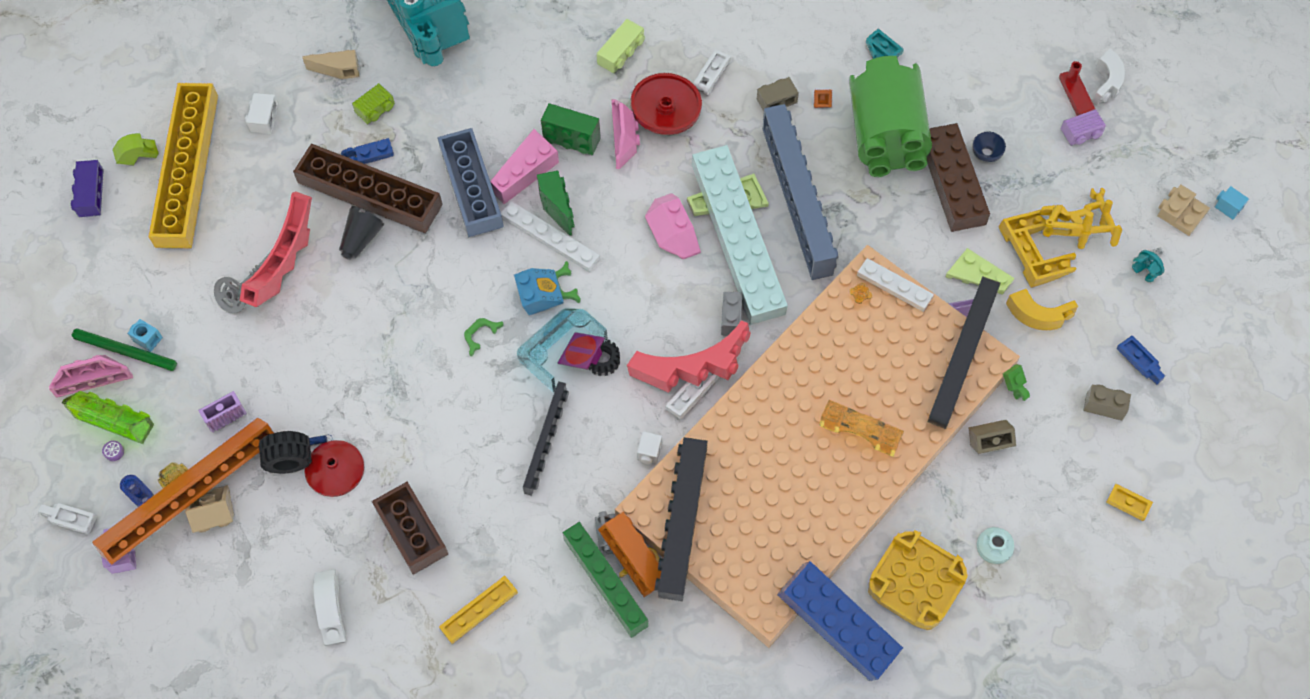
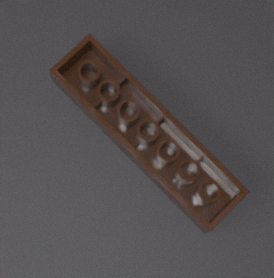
(368, 188)

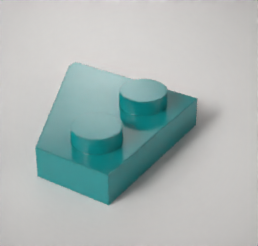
(882, 45)

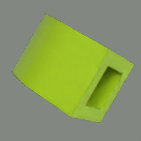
(133, 146)

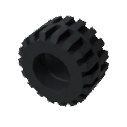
(285, 452)

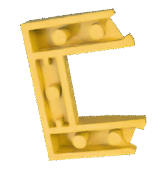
(1036, 271)

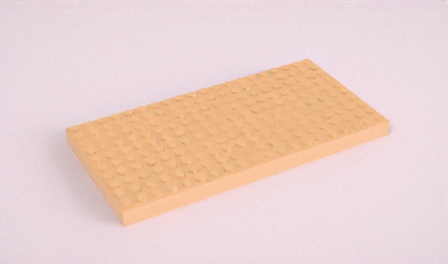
(794, 491)

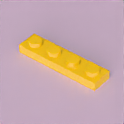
(478, 609)

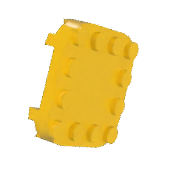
(917, 580)

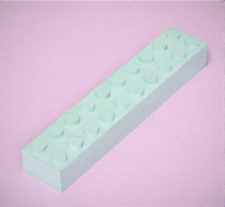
(739, 235)

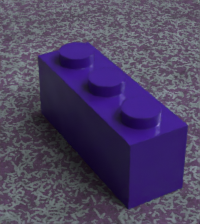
(87, 188)

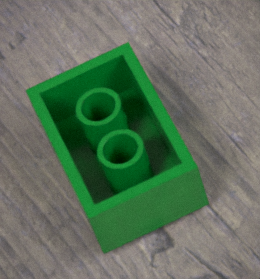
(570, 129)

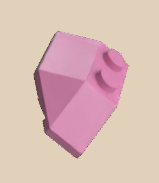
(624, 133)
(672, 226)
(88, 374)

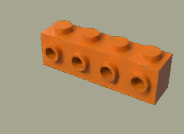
(632, 552)

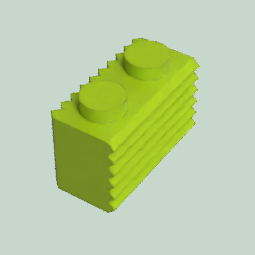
(373, 103)

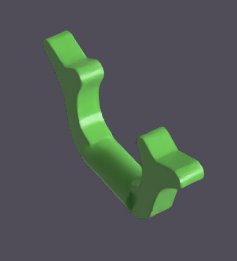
(567, 295)
(474, 327)

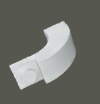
(327, 606)

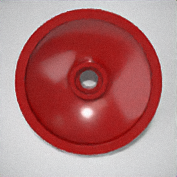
(337, 478)

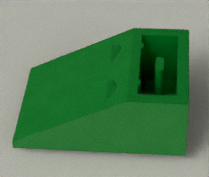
(556, 199)

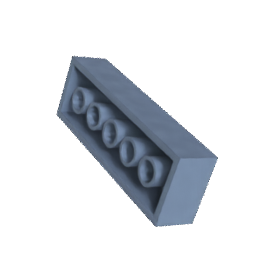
(470, 182)

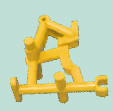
(1079, 227)

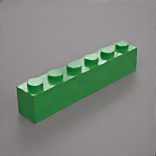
(605, 579)

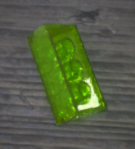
(109, 416)

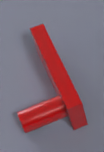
(1076, 90)

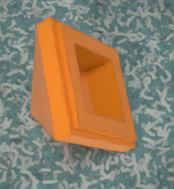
(822, 98)

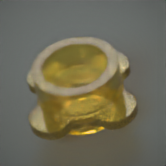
(863, 288)

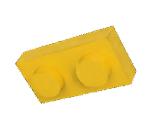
(1129, 502)

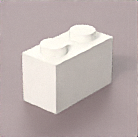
(262, 113)

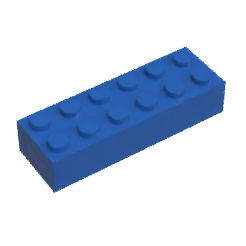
(840, 621)

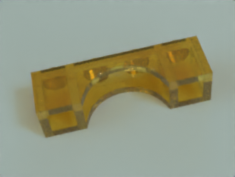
(843, 419)

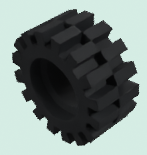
(611, 364)

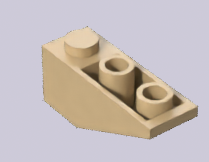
(334, 64)

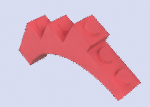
(281, 260)
(693, 368)

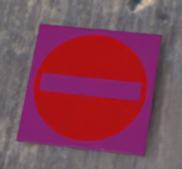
(582, 351)

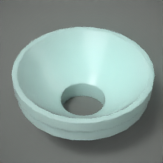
(991, 553)

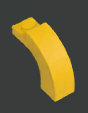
(1037, 316)

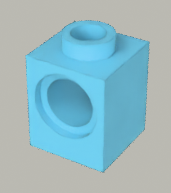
(147, 341)

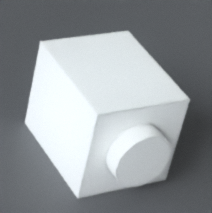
(649, 448)

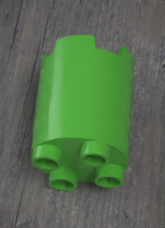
(890, 116)

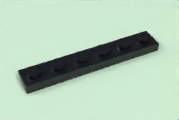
(544, 446)

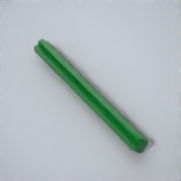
(124, 349)

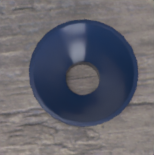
(990, 141)

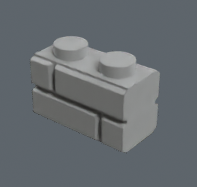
(731, 312)

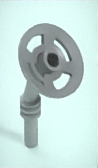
(232, 293)

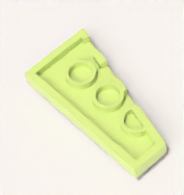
(751, 187)

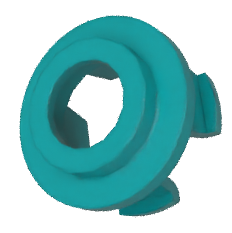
(1149, 261)

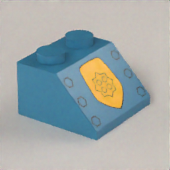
(538, 290)

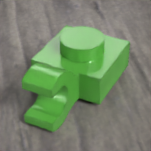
(1014, 381)

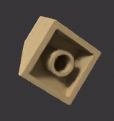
(211, 510)

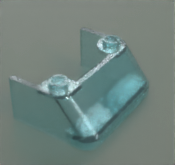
(534, 350)

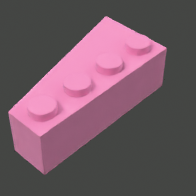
(521, 169)

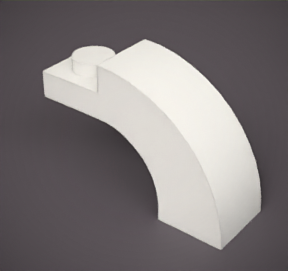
(1113, 72)

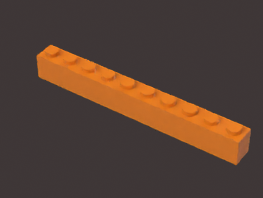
(181, 492)

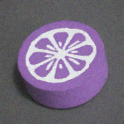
(113, 450)

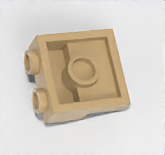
(1182, 209)

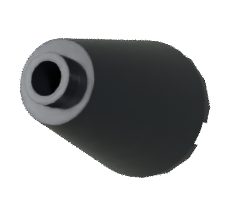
(358, 232)

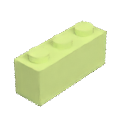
(620, 46)

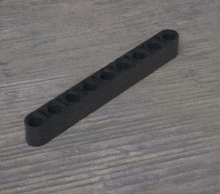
(964, 353)

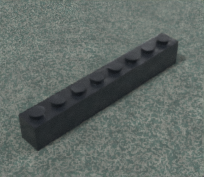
(682, 520)

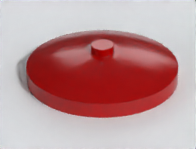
(666, 103)

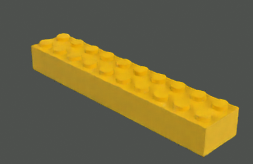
(183, 166)

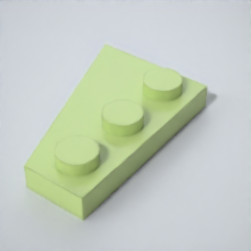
(972, 267)

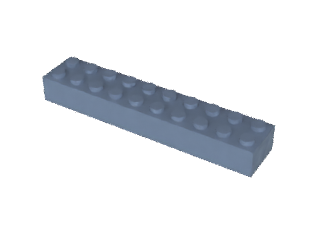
(799, 192)

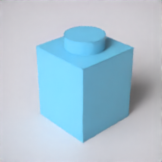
(1231, 202)

